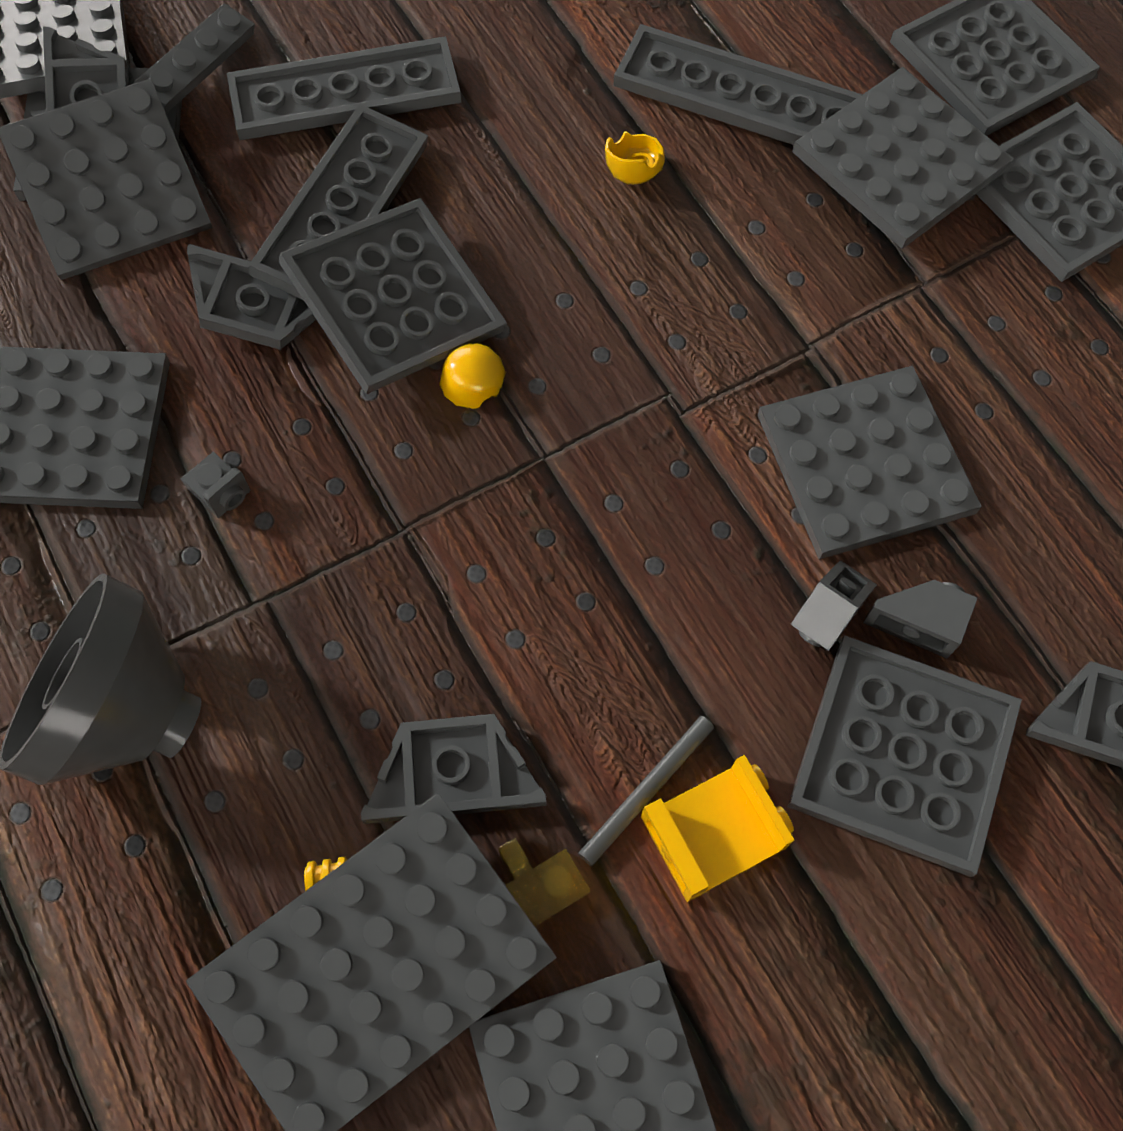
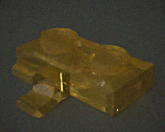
(546, 887)

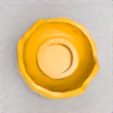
(634, 158)
(472, 375)

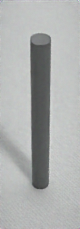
(645, 791)

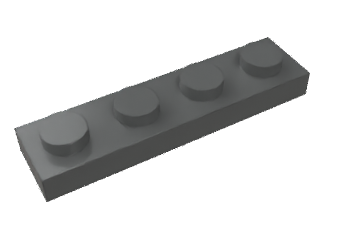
(198, 55)

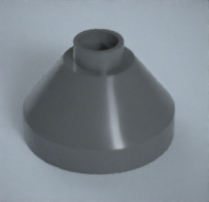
(100, 692)

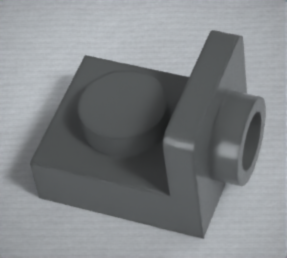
(216, 484)

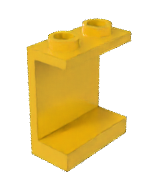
(718, 828)

